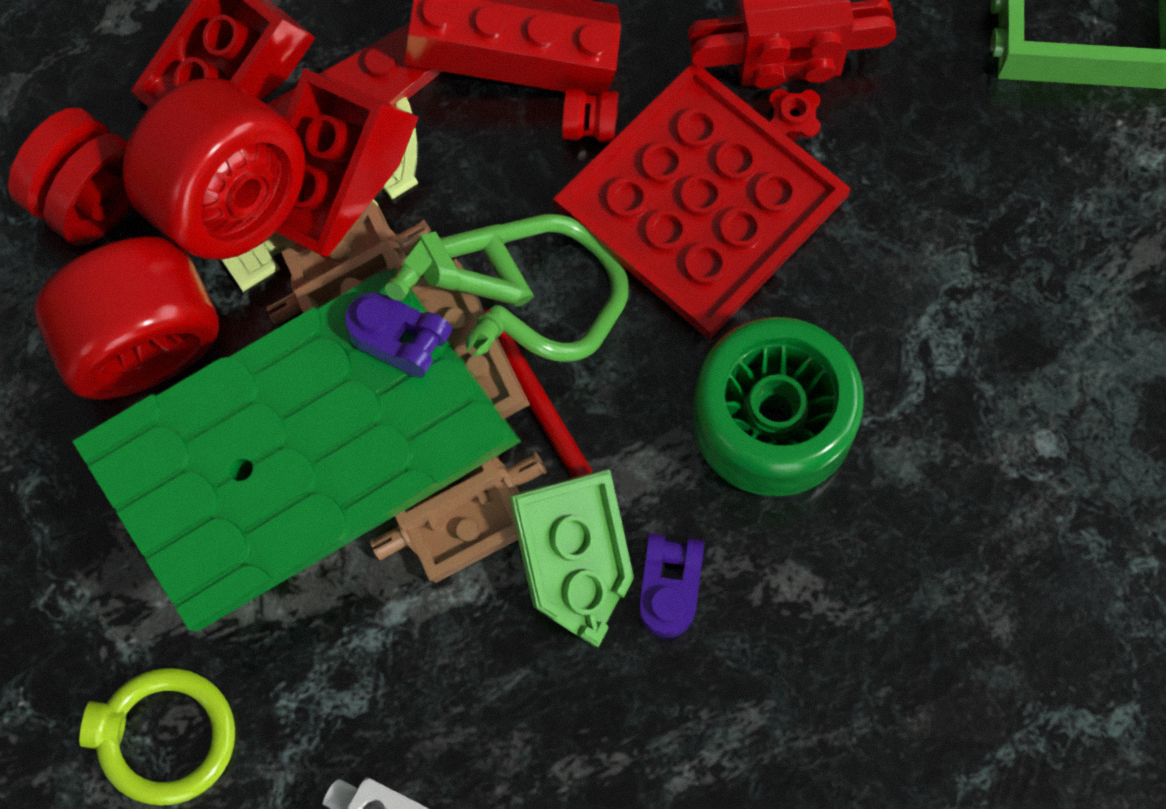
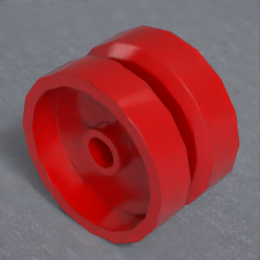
(72, 176)

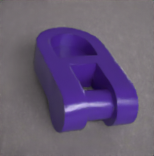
(379, 322)
(667, 603)

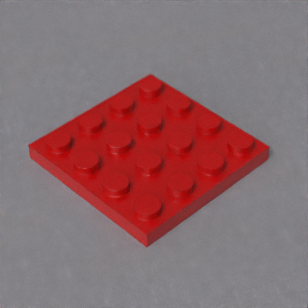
(702, 199)

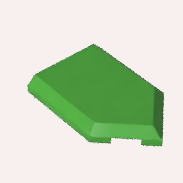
(574, 551)

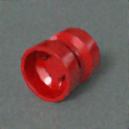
(602, 115)

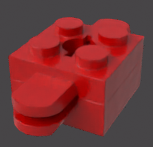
(790, 38)

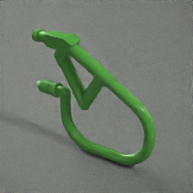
(432, 259)

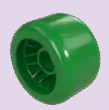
(785, 368)

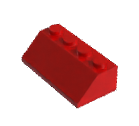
(518, 41)

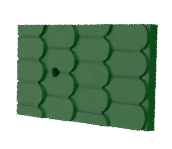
(286, 455)

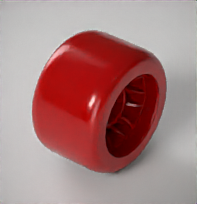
(213, 168)
(125, 317)

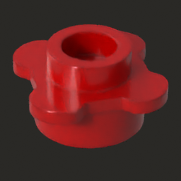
(795, 126)

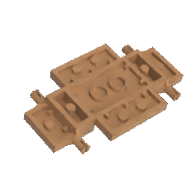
(474, 511)

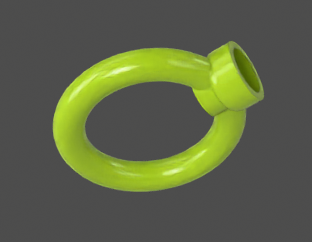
(105, 726)

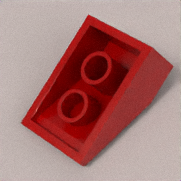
(230, 41)
(349, 152)

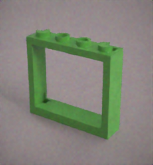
(1073, 62)

